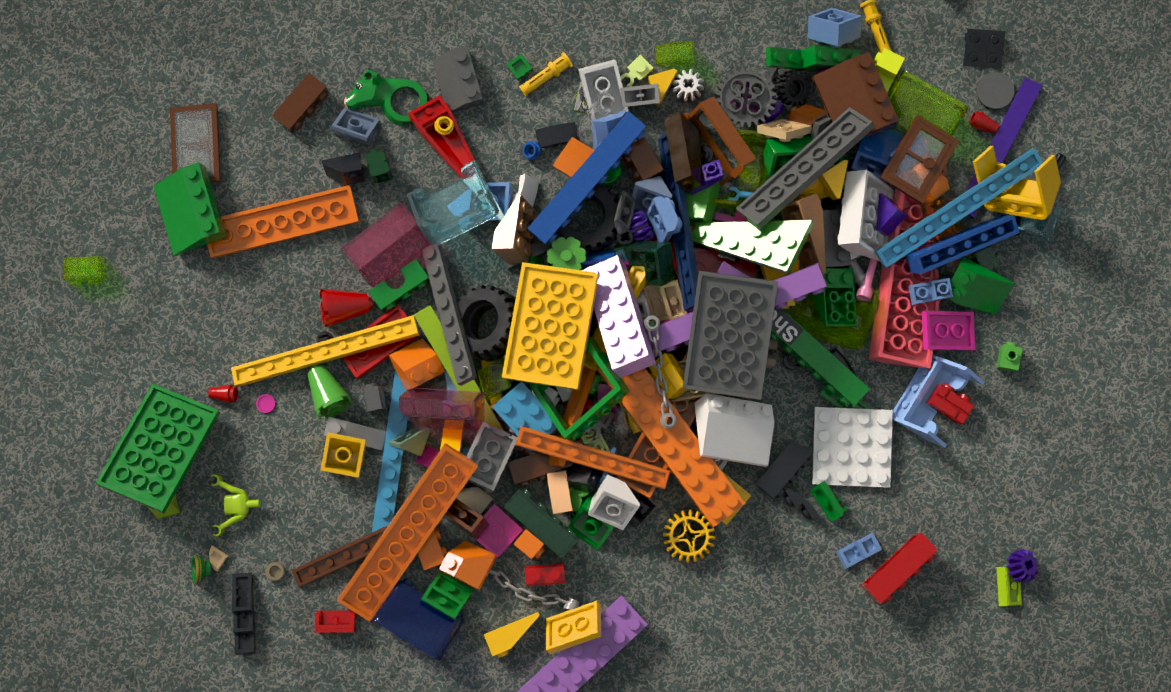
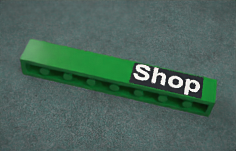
(817, 359)

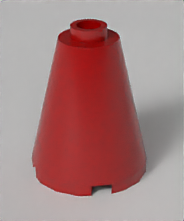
(342, 305)

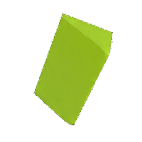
(1008, 590)

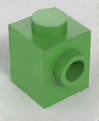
(1009, 357)

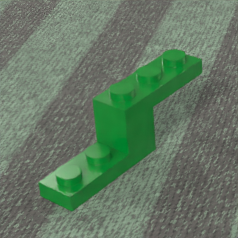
(808, 59)

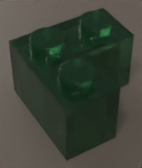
(655, 258)

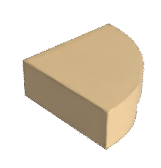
(217, 558)

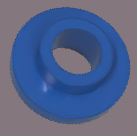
(527, 150)

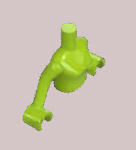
(234, 504)

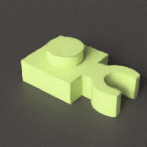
(637, 70)

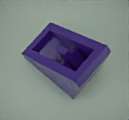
(888, 215)

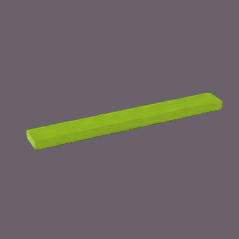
(433, 330)

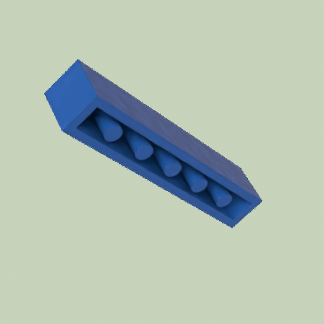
(962, 243)

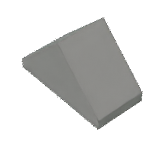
(640, 95)

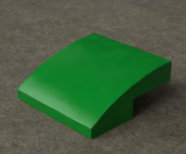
(447, 595)

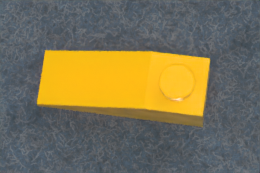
(506, 637)

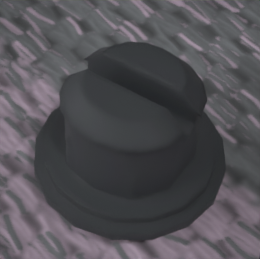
(323, 336)

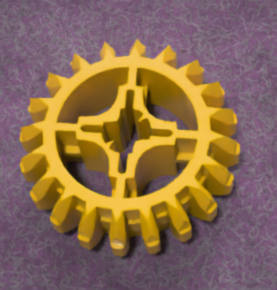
(672, 540)

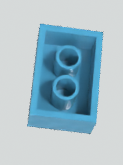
(523, 409)

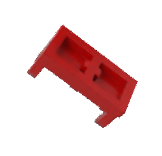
(335, 621)

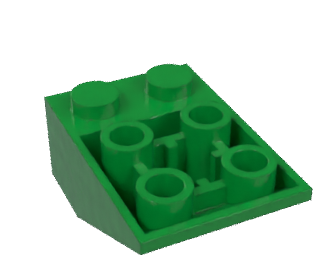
(837, 301)

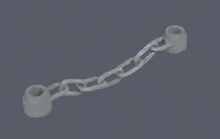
(658, 366)
(568, 605)

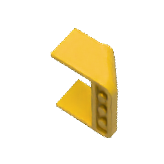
(1025, 197)

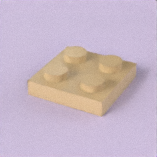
(784, 129)

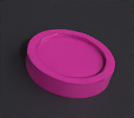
(265, 403)

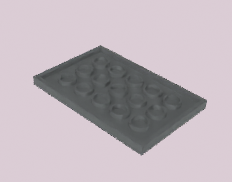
(730, 335)

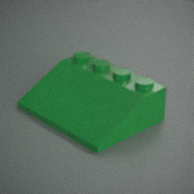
(189, 209)

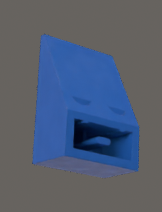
(875, 152)

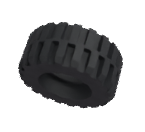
(607, 232)
(471, 310)

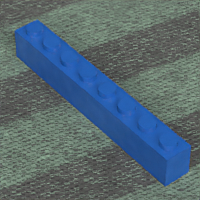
(585, 179)

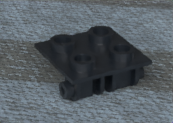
(984, 48)

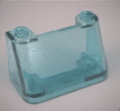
(454, 207)

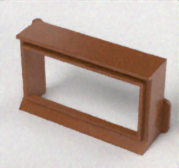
(727, 133)

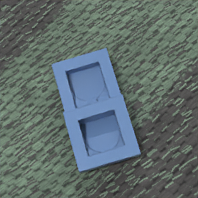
(858, 550)

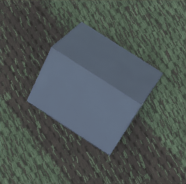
(355, 126)
(647, 190)

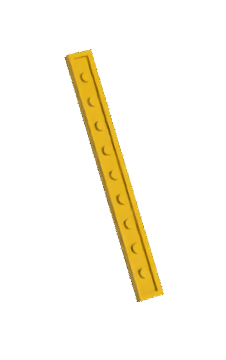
(325, 351)

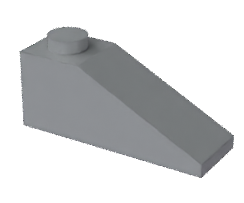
(374, 437)

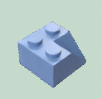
(834, 27)

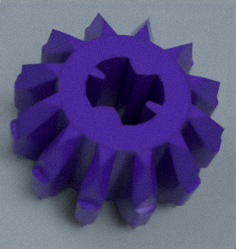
(641, 227)
(1022, 566)

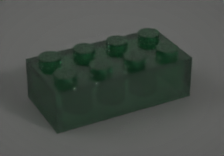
(537, 520)

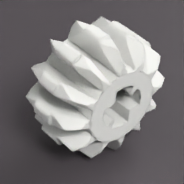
(689, 91)

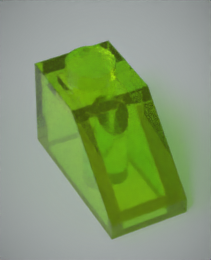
(675, 53)

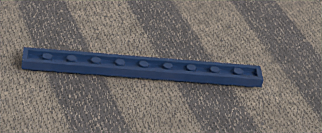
(682, 241)

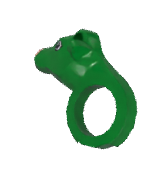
(379, 91)

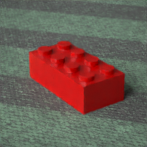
(899, 568)

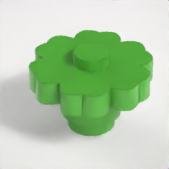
(566, 253)

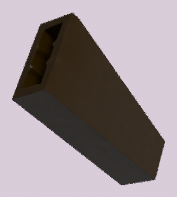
(685, 151)

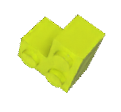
(888, 66)

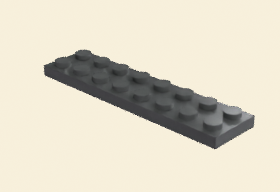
(805, 168)

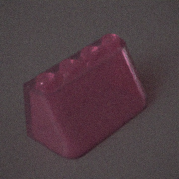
(386, 245)
(443, 408)

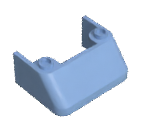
(912, 408)

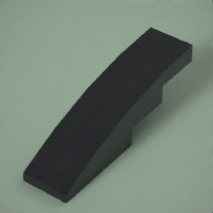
(243, 613)

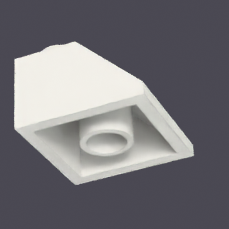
(613, 503)

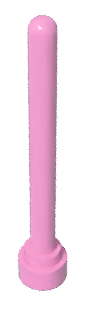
(865, 292)

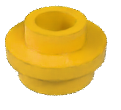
(444, 120)

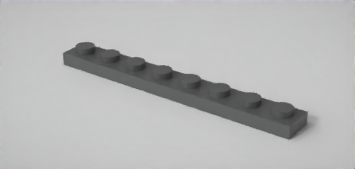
(449, 314)

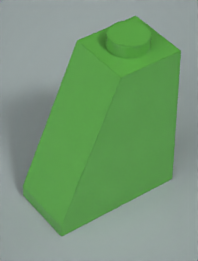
(700, 206)

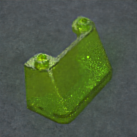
(917, 97)

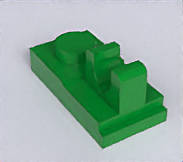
(828, 502)

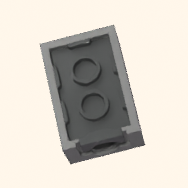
(491, 452)

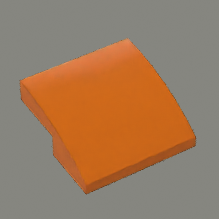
(572, 157)

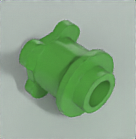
(595, 384)

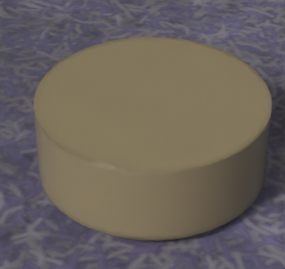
(275, 571)

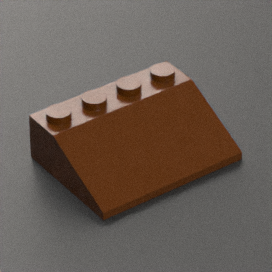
(860, 87)

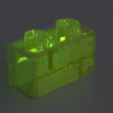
(84, 269)

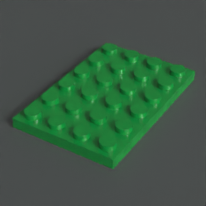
(158, 448)

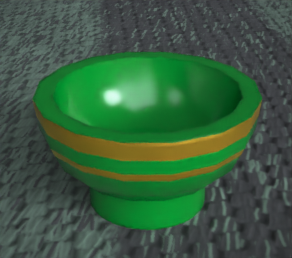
(203, 568)

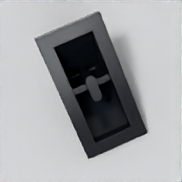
(642, 512)

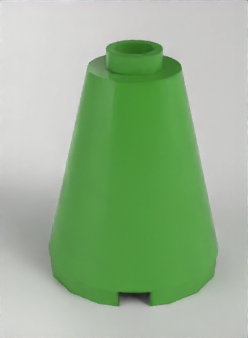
(327, 393)

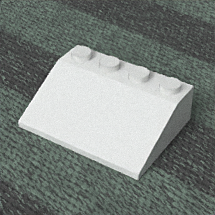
(860, 213)
(734, 429)

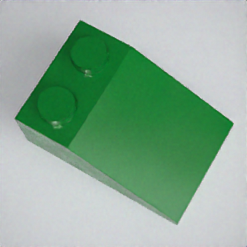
(978, 287)

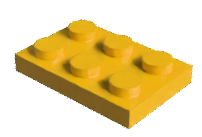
(573, 627)

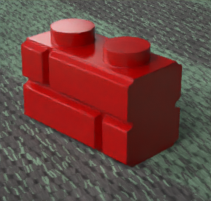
(950, 403)
(545, 575)

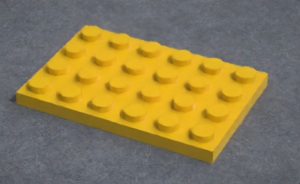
(550, 325)

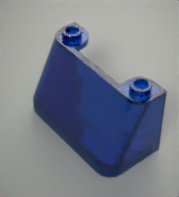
(416, 621)

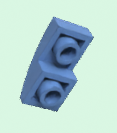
(930, 291)

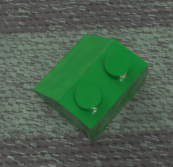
(589, 528)

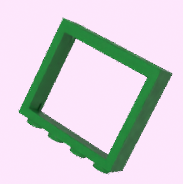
(600, 409)

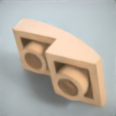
(559, 492)

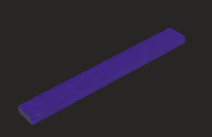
(1011, 123)

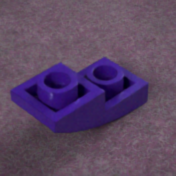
(711, 174)

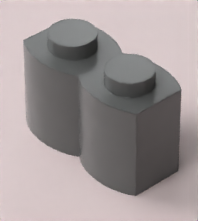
(375, 399)

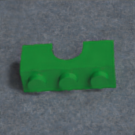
(414, 279)

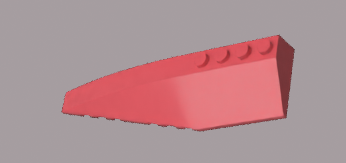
(898, 323)

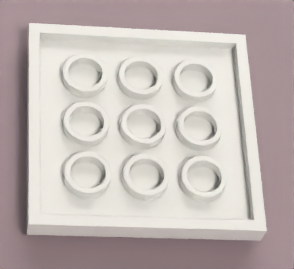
(852, 447)

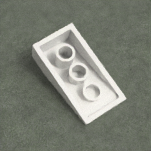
(601, 78)

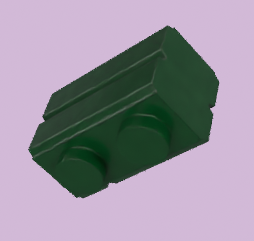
(379, 166)

